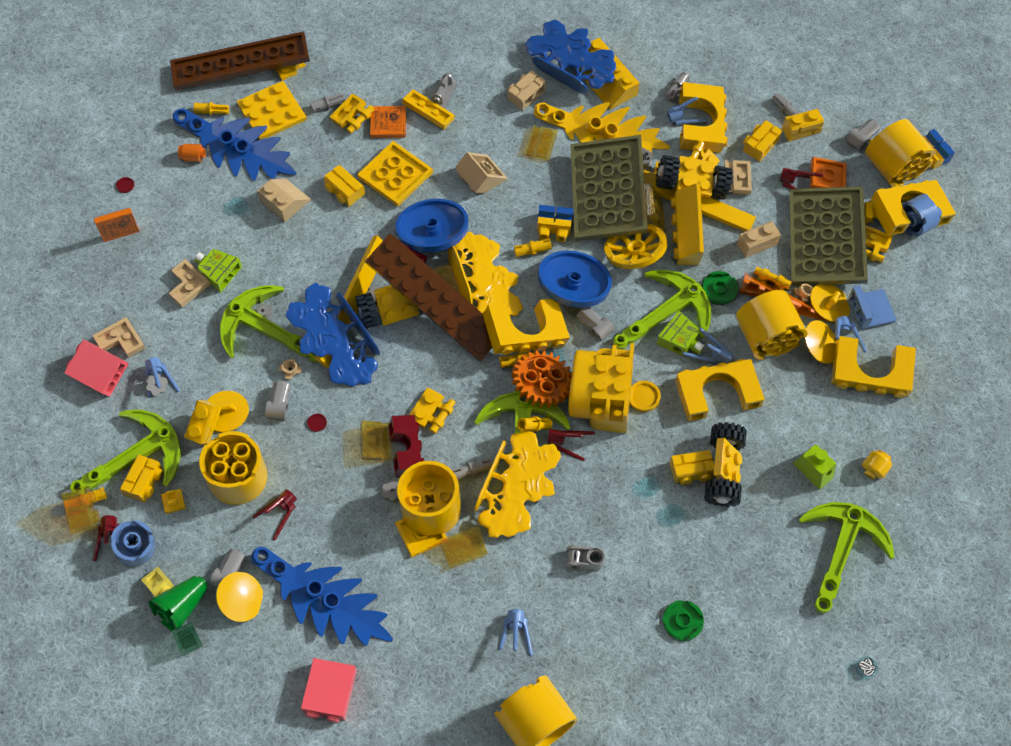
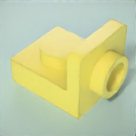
(157, 581)

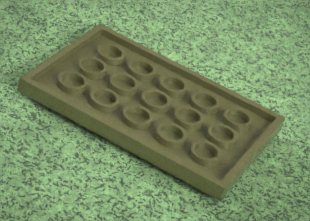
(608, 188)
(828, 236)

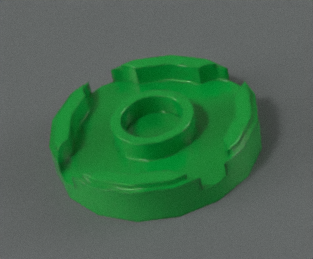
(720, 293)
(687, 625)

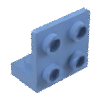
(871, 307)

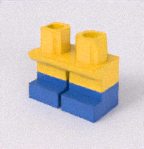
(943, 151)
(560, 227)

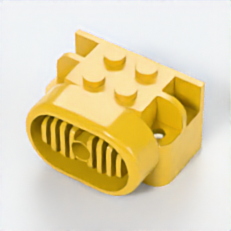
(602, 387)

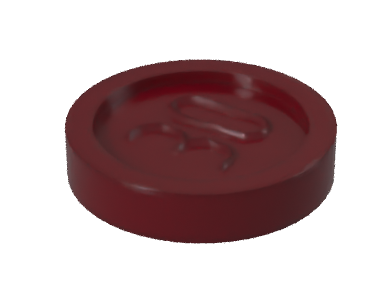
(125, 185)
(317, 422)

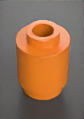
(191, 152)

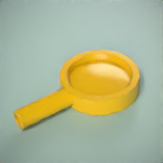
(644, 396)

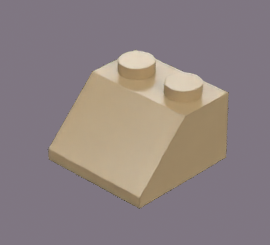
(479, 172)
(282, 198)

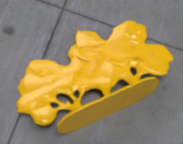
(490, 280)
(521, 481)

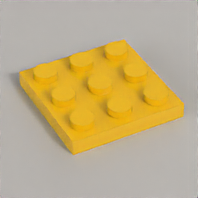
(272, 108)
(395, 173)

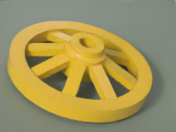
(636, 249)

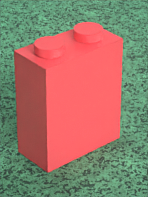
(96, 367)
(328, 690)

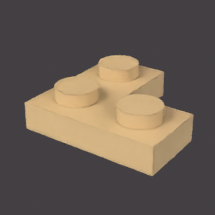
(192, 283)
(120, 333)

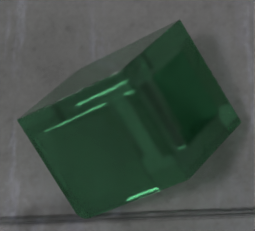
(187, 638)

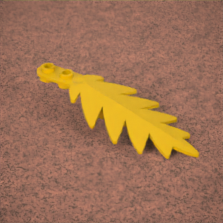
(591, 125)

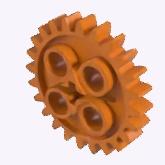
(542, 378)

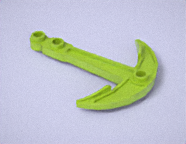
(676, 303)
(252, 319)
(512, 402)
(145, 447)
(865, 521)

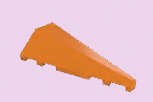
(755, 287)

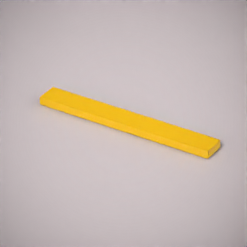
(710, 207)
(358, 286)

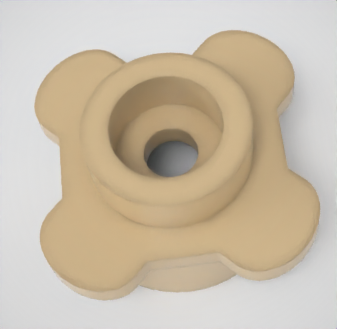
(803, 292)
(290, 363)

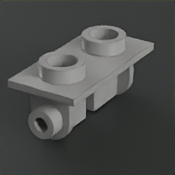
(444, 90)

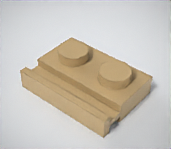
(741, 176)

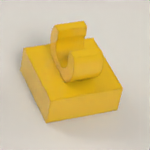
(869, 212)
(173, 501)

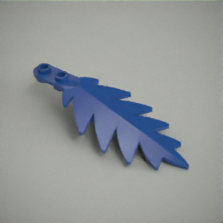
(237, 145)
(324, 598)

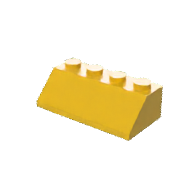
(624, 84)
(688, 225)

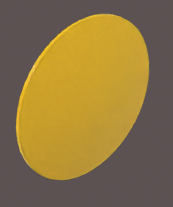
(829, 302)
(820, 341)
(233, 411)
(239, 596)

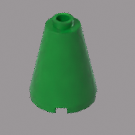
(178, 602)

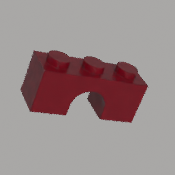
(405, 430)

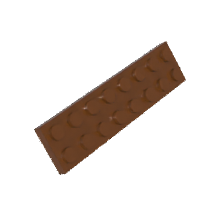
(239, 60)
(431, 295)

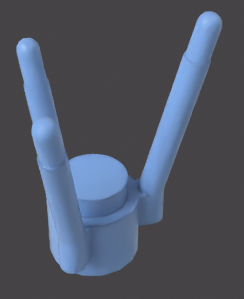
(676, 113)
(843, 328)
(720, 353)
(153, 368)
(516, 621)

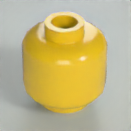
(877, 464)

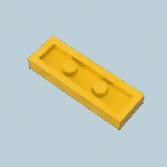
(428, 109)

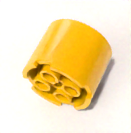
(900, 152)
(771, 324)
(233, 468)
(431, 484)
(536, 714)

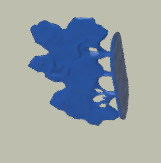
(571, 51)
(328, 335)

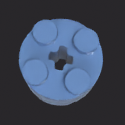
(922, 214)
(133, 532)

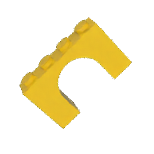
(712, 101)
(891, 213)
(508, 339)
(738, 374)
(848, 374)

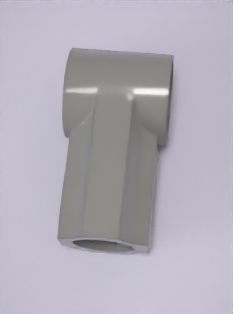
(861, 136)
(597, 325)
(278, 403)
(230, 564)

